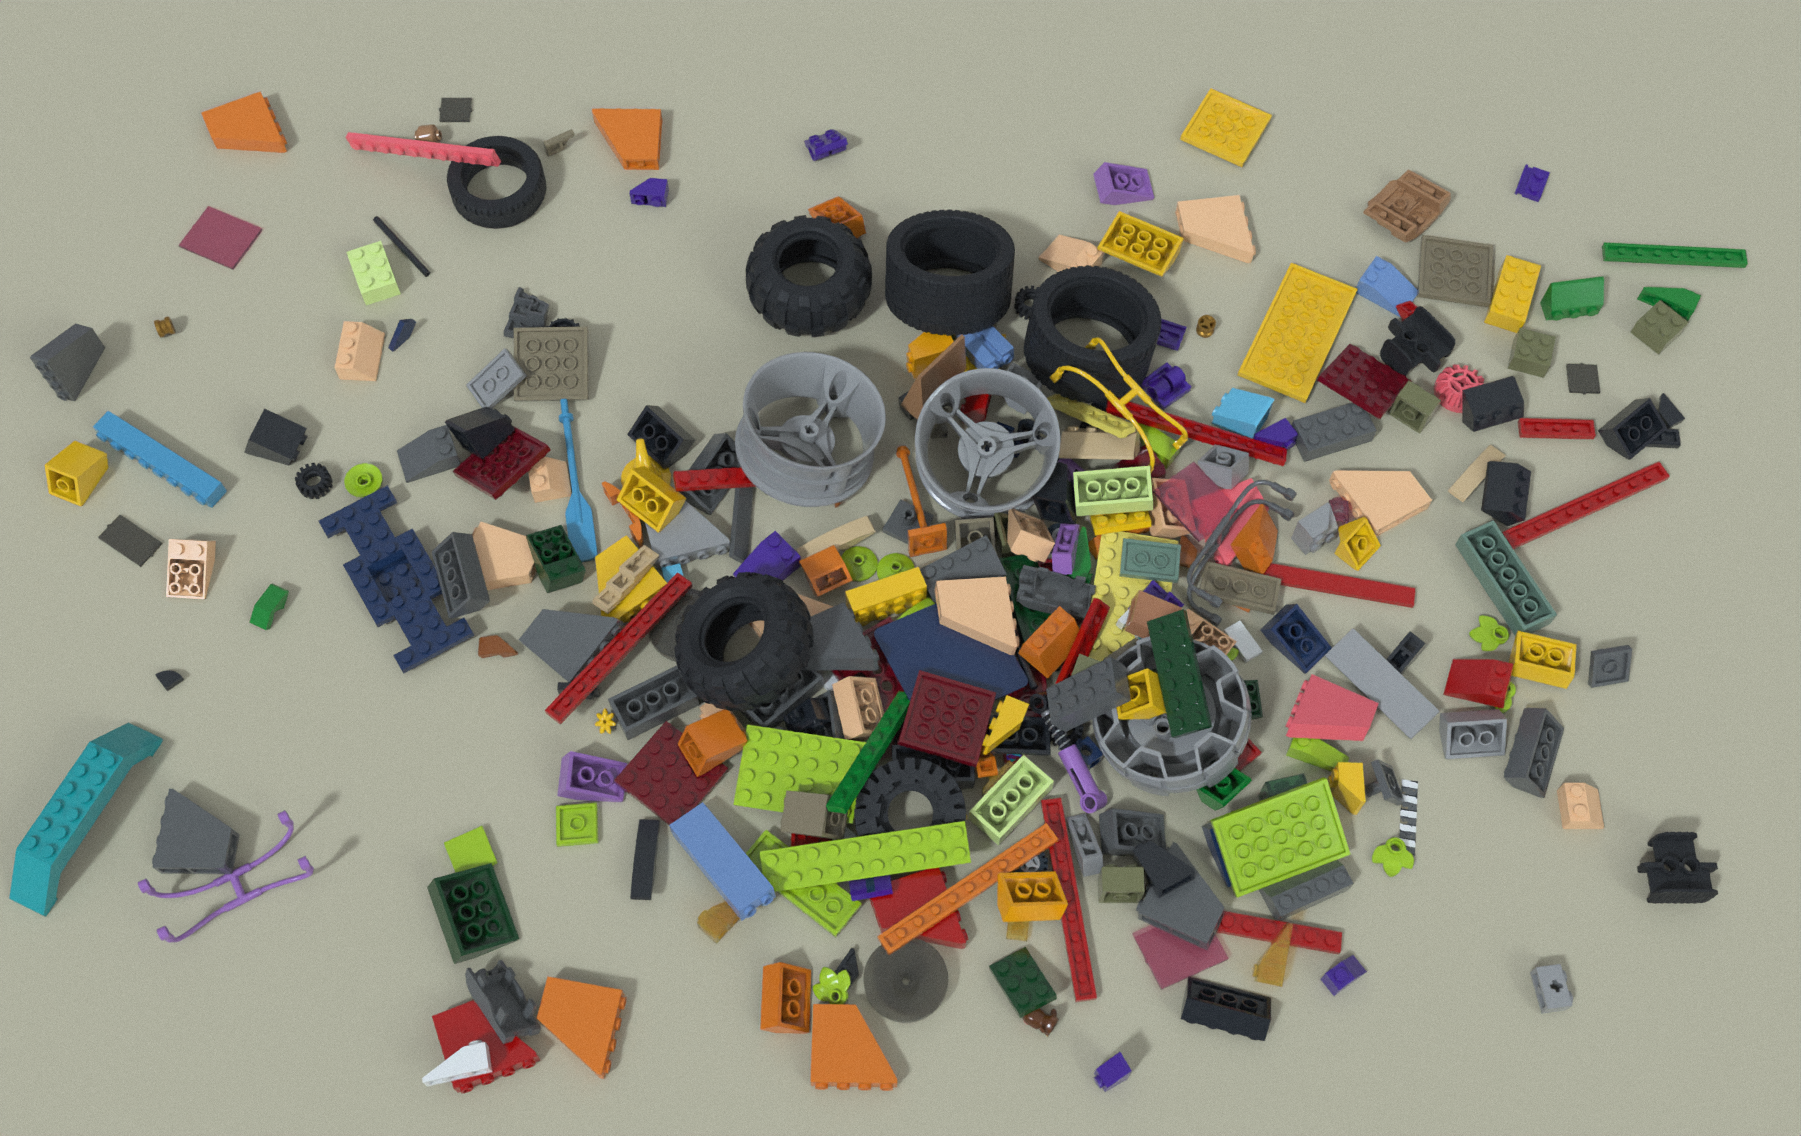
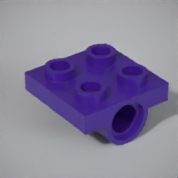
(821, 145)
(1166, 385)

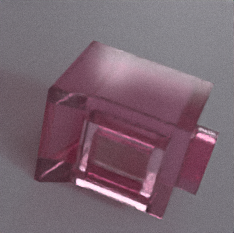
(1340, 509)

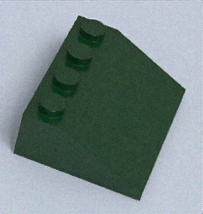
(472, 912)

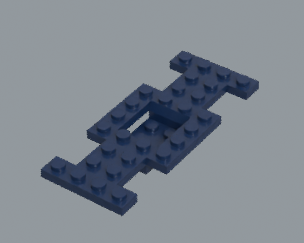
(389, 582)

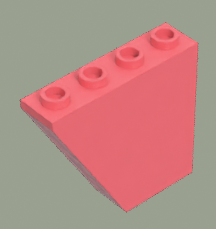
(1224, 554)
(1330, 712)

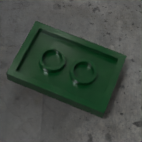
(1022, 982)

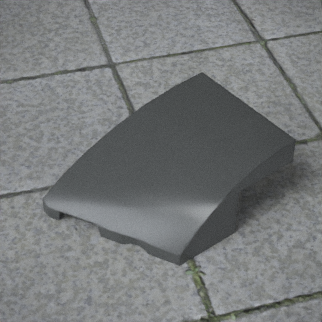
(526, 313)

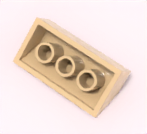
(1097, 444)

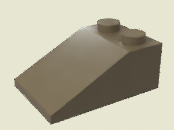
(972, 529)

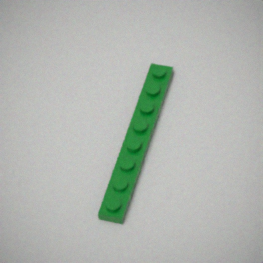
(1674, 255)
(869, 755)

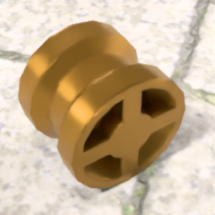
(1208, 322)
(164, 327)

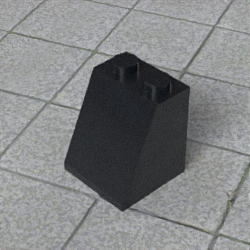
(480, 430)
(276, 438)
(1057, 497)

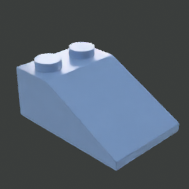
(1385, 286)

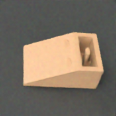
(189, 567)
(1209, 634)

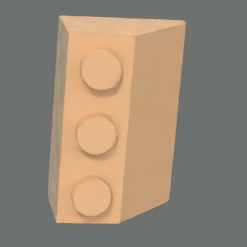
(359, 352)
(1163, 522)
(858, 706)

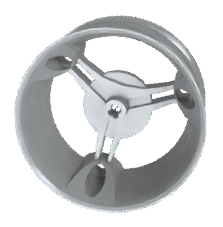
(973, 439)
(808, 442)

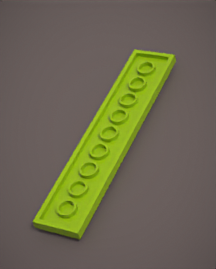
(866, 856)

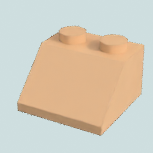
(549, 480)
(1579, 806)

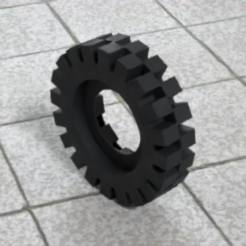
(903, 776)

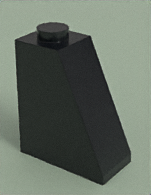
(1162, 868)

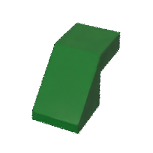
(264, 609)

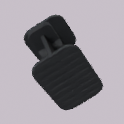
(1413, 335)
(1677, 884)

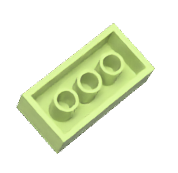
(1113, 491)
(1010, 800)

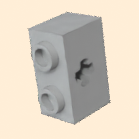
(1551, 999)

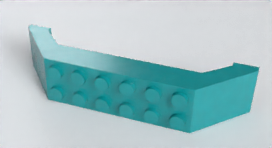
(73, 812)

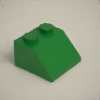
(1224, 791)

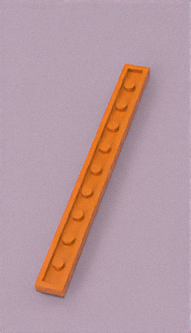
(966, 889)

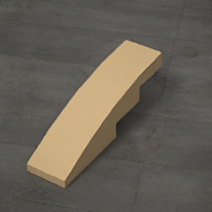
(1475, 474)
(841, 537)
(626, 579)

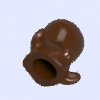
(1041, 1020)

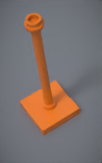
(923, 539)

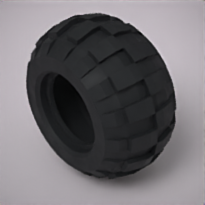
(813, 307)

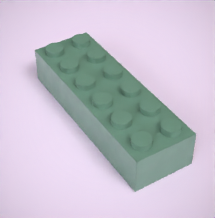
(1505, 579)

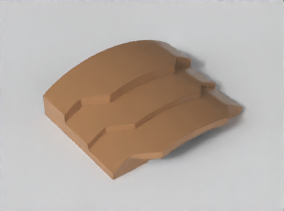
(1408, 205)

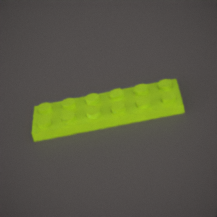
(824, 903)

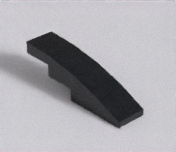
(645, 860)

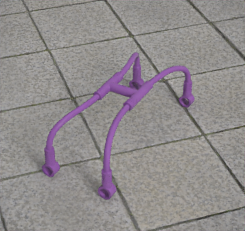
(242, 898)

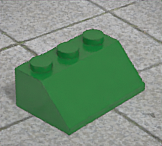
(1573, 298)

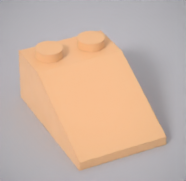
(1071, 252)
(1028, 536)

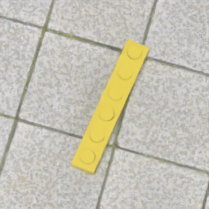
(1092, 416)

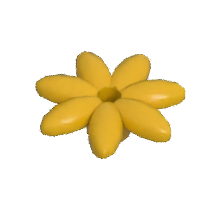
(605, 721)

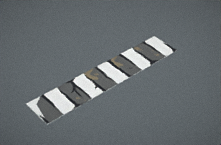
(1409, 814)

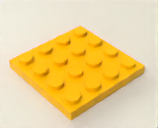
(1226, 127)

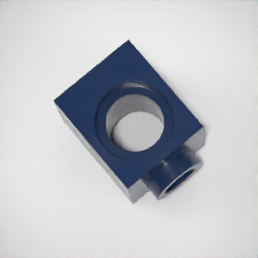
(1096, 754)

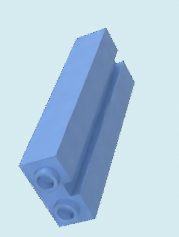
(987, 348)
(722, 861)

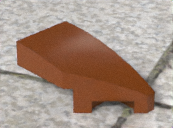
(1188, 552)

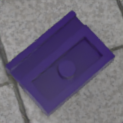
(1532, 183)
(1171, 335)

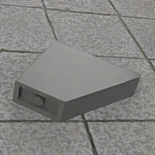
(687, 539)

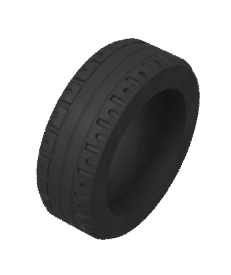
(504, 211)

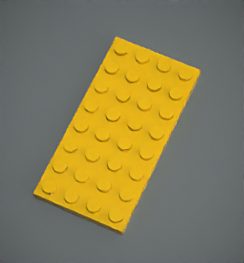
(1297, 332)

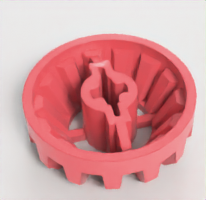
(1450, 388)

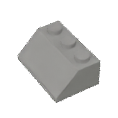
(1473, 733)

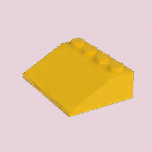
(1141, 244)

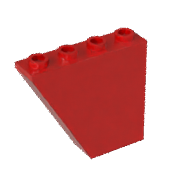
(911, 894)
(467, 1024)

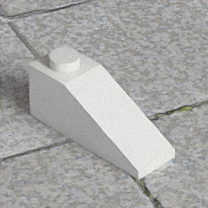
(465, 1063)

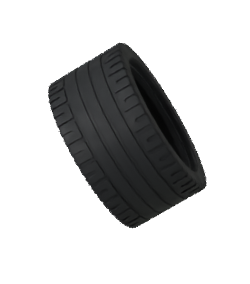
(1098, 296)
(949, 302)

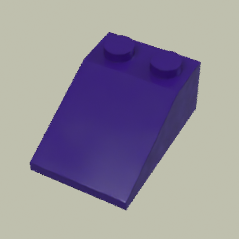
(772, 558)

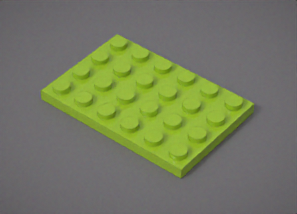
(792, 762)
(1280, 837)

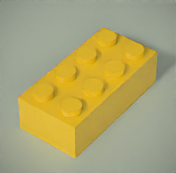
(1512, 294)
(886, 596)

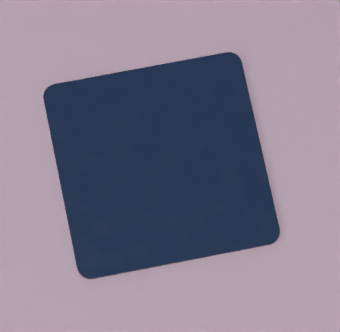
(926, 645)

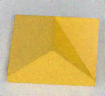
(1356, 543)

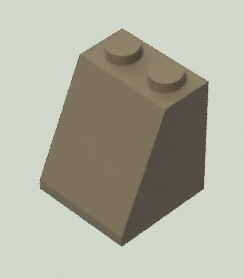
(809, 816)

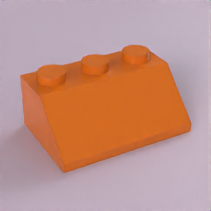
(1051, 642)
(785, 999)

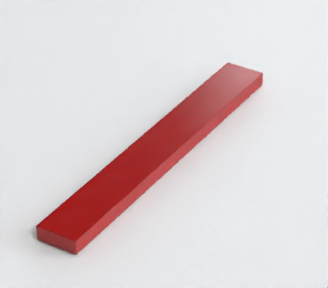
(1342, 585)

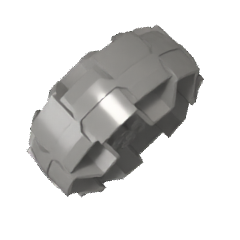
(1185, 762)

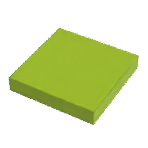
(576, 824)
(470, 850)

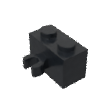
(808, 716)

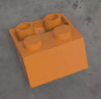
(825, 571)

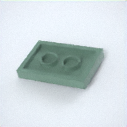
(1150, 560)

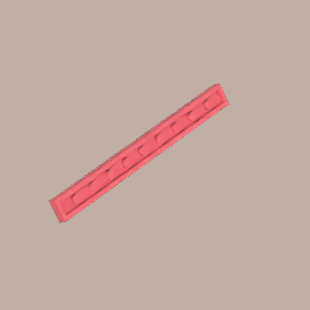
(423, 149)

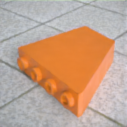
(245, 125)
(632, 135)
(583, 1019)
(846, 1051)

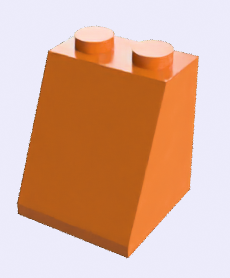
(711, 741)

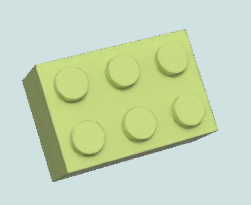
(373, 273)

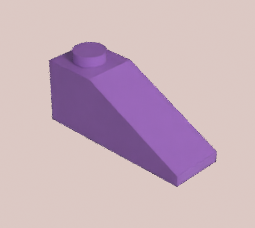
(1065, 548)

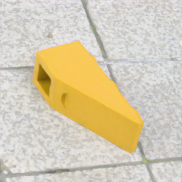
(1007, 723)

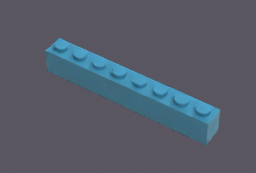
(160, 459)

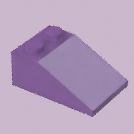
(1122, 184)
(590, 778)

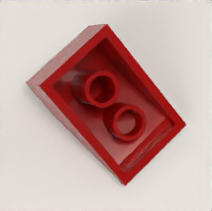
(1479, 681)

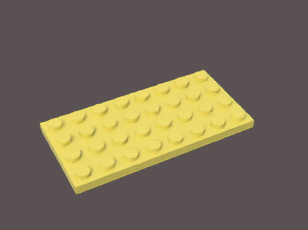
(1117, 591)

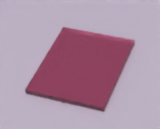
(220, 237)
(1194, 501)
(1174, 958)

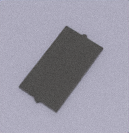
(130, 540)

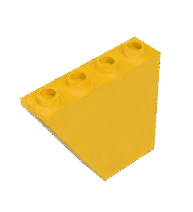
(608, 565)

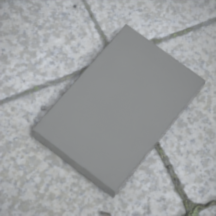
(496, 379)

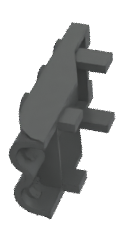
(1048, 590)
(503, 1002)

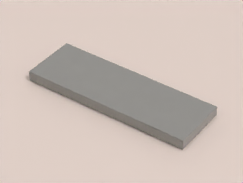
(1382, 683)

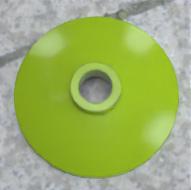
(358, 475)
(885, 565)
(863, 570)

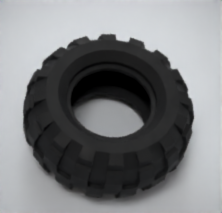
(772, 662)

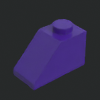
(1278, 434)
(1343, 975)
(1112, 1072)

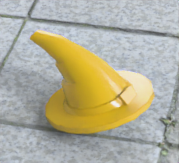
(643, 459)

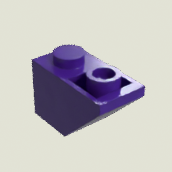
(650, 192)

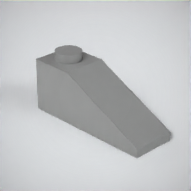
(1085, 845)

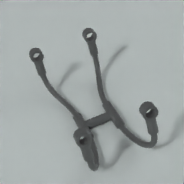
(1218, 536)

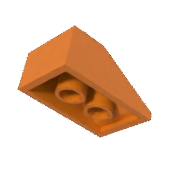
(840, 212)
(1256, 542)

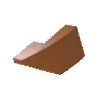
(494, 646)

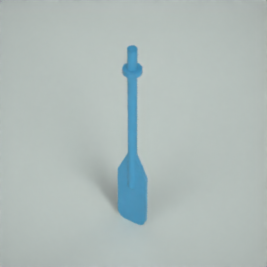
(578, 512)

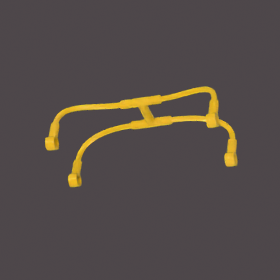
(1119, 404)

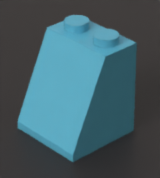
(1242, 412)

